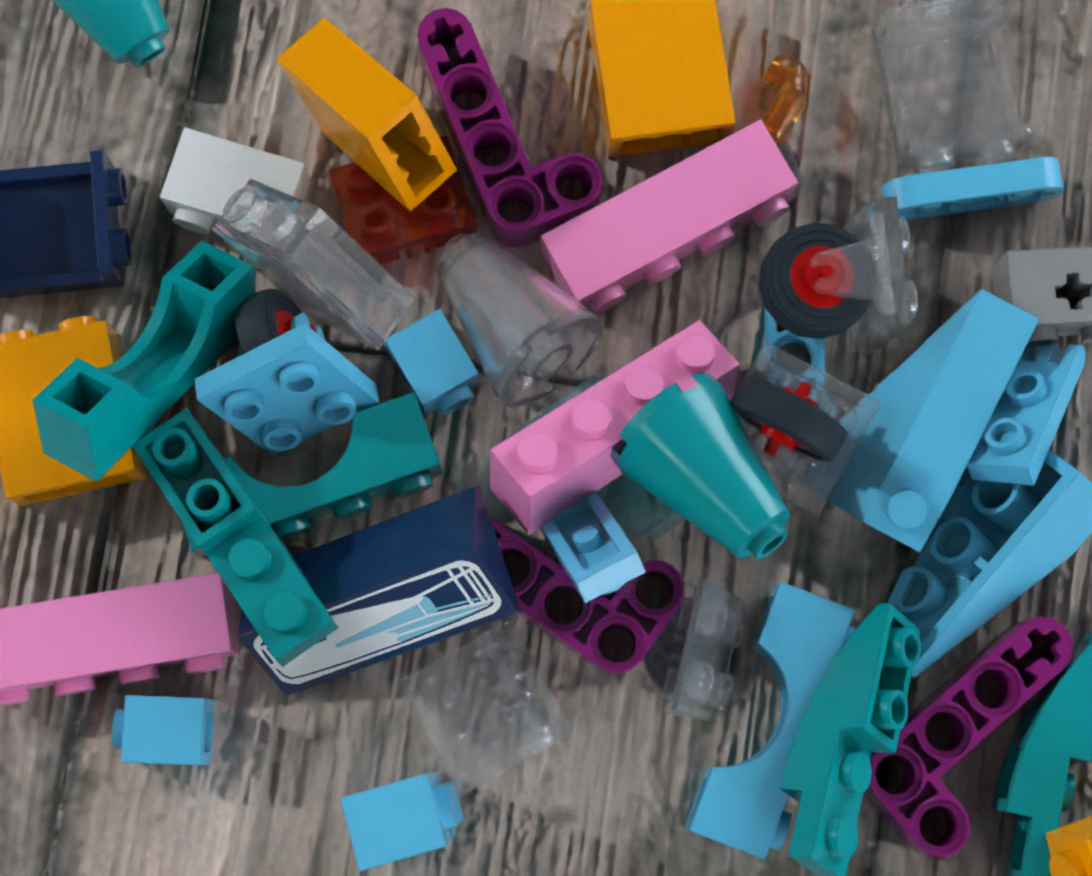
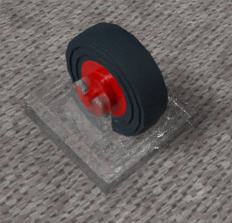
(843, 278)
(801, 424)

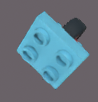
(284, 378)

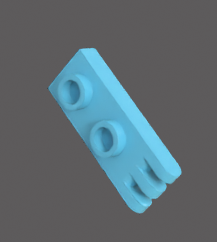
(1027, 415)
(592, 548)

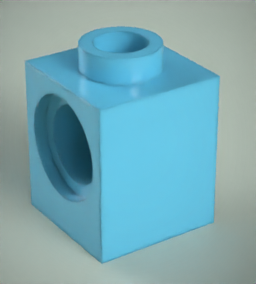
(434, 364)
(165, 730)

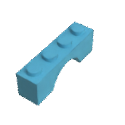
(743, 800)
(402, 819)

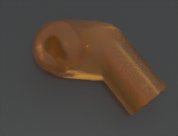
(791, 98)

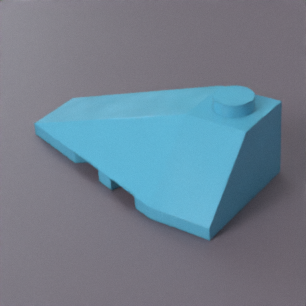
(933, 419)
(990, 551)

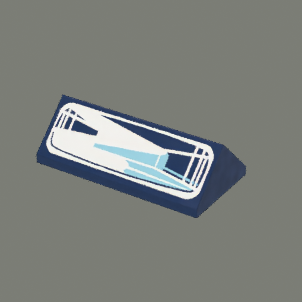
(397, 590)

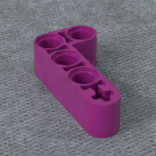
(492, 126)
(596, 615)
(969, 724)

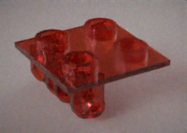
(386, 226)

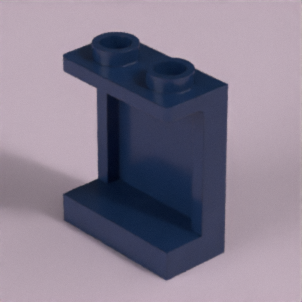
(62, 228)

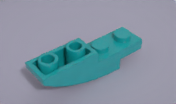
(235, 537)
(849, 717)
(1035, 770)

